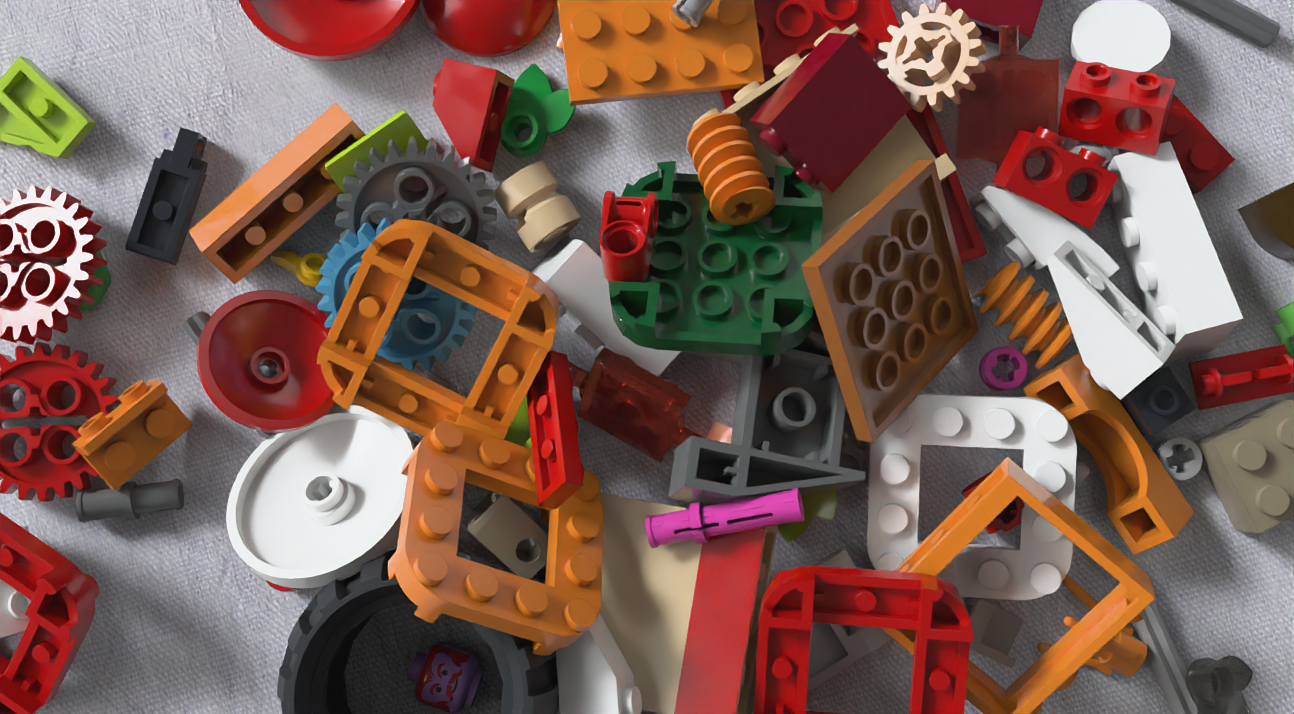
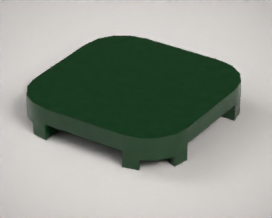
(720, 282)

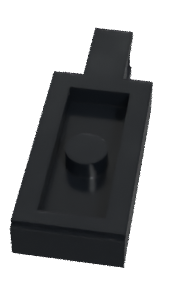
(169, 199)

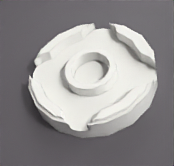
(1121, 36)

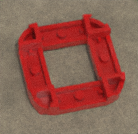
(862, 599)
(58, 614)

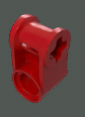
(628, 236)

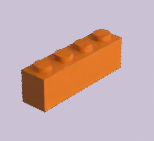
(276, 198)

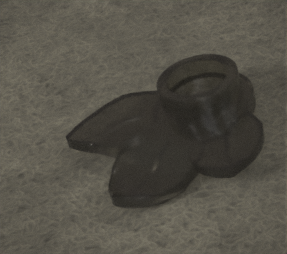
(1219, 685)

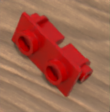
(1242, 377)

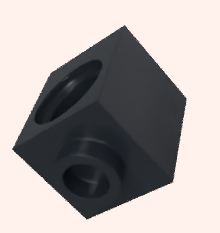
(1157, 402)

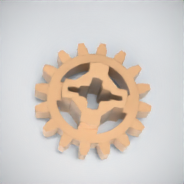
(953, 52)

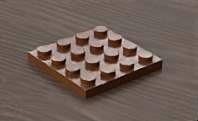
(892, 299)

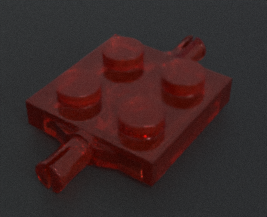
(1007, 98)
(632, 404)

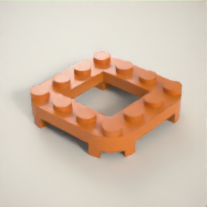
(467, 272)
(443, 583)

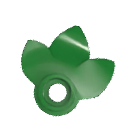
(534, 107)

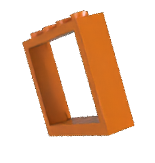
(1087, 638)

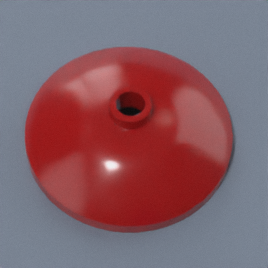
(487, 26)
(272, 332)

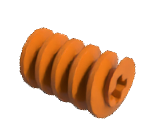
(729, 170)
(1025, 312)

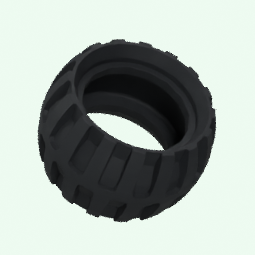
(324, 634)

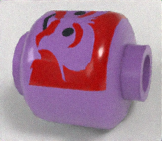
(446, 677)

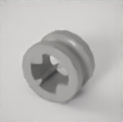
(1189, 467)

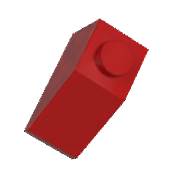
(472, 108)

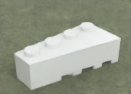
(1171, 253)

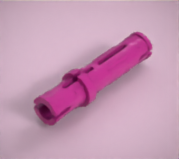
(703, 521)

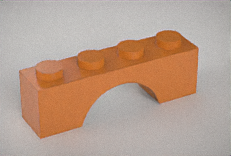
(1140, 492)

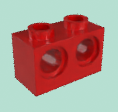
(1116, 107)
(1052, 184)

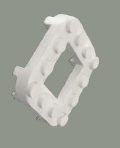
(983, 422)

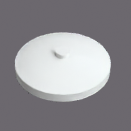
(320, 498)

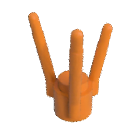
(1126, 652)

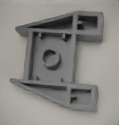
(782, 432)

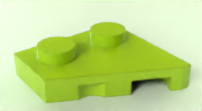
(39, 113)

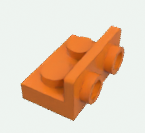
(131, 433)

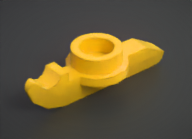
(305, 267)

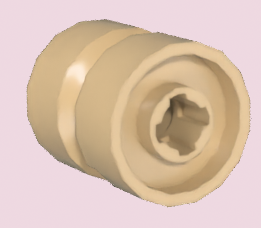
(534, 202)

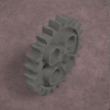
(382, 189)

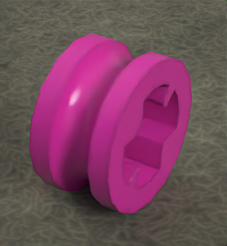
(1015, 376)

